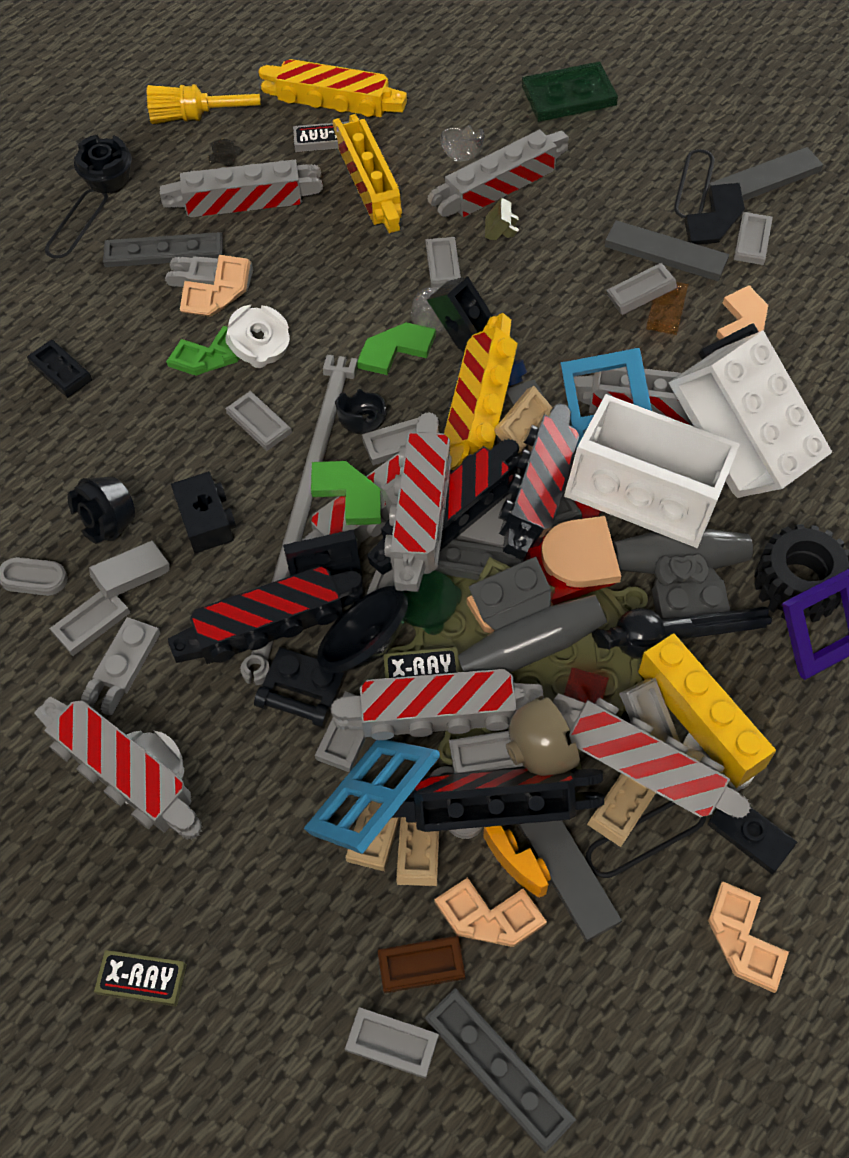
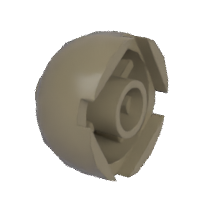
(540, 739)

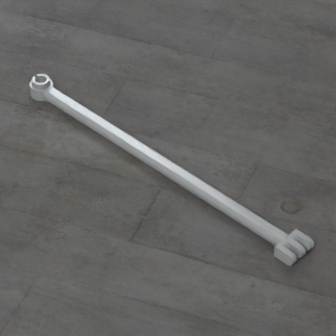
(304, 497)

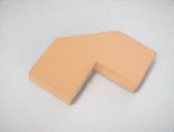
(229, 284)
(747, 308)
(503, 925)
(747, 956)

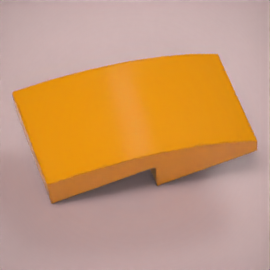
(523, 867)

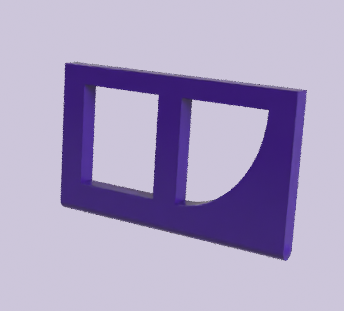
(806, 661)

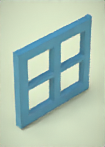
(389, 798)

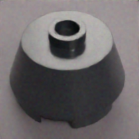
(103, 163)
(102, 506)

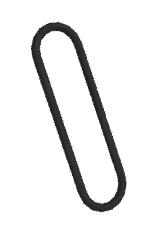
(683, 180)
(82, 232)
(646, 855)

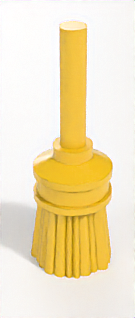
(189, 103)

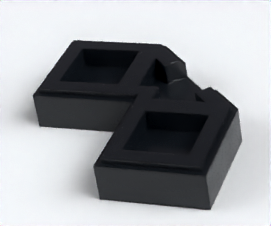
(726, 209)

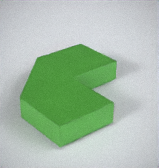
(382, 348)
(200, 359)
(342, 479)

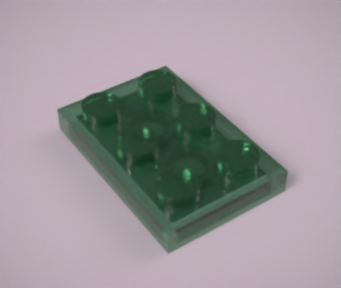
(569, 91)

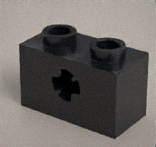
(460, 310)
(202, 511)

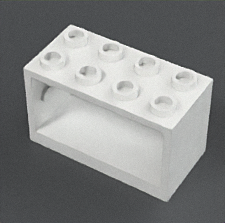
(752, 401)
(650, 470)

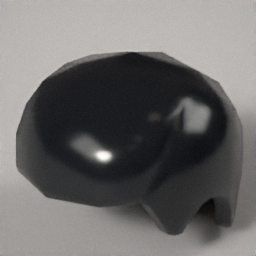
(362, 403)

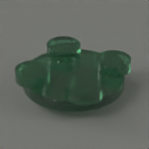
(432, 603)

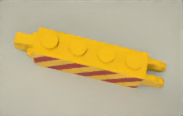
(332, 88)
(369, 172)
(480, 389)

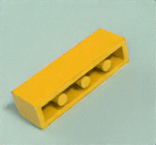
(707, 710)

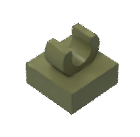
(500, 221)

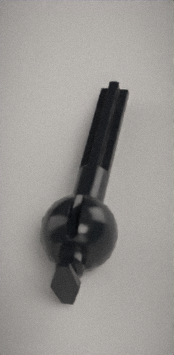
(642, 628)

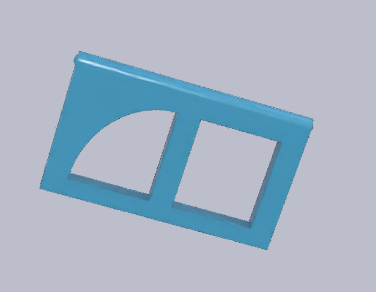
(636, 376)

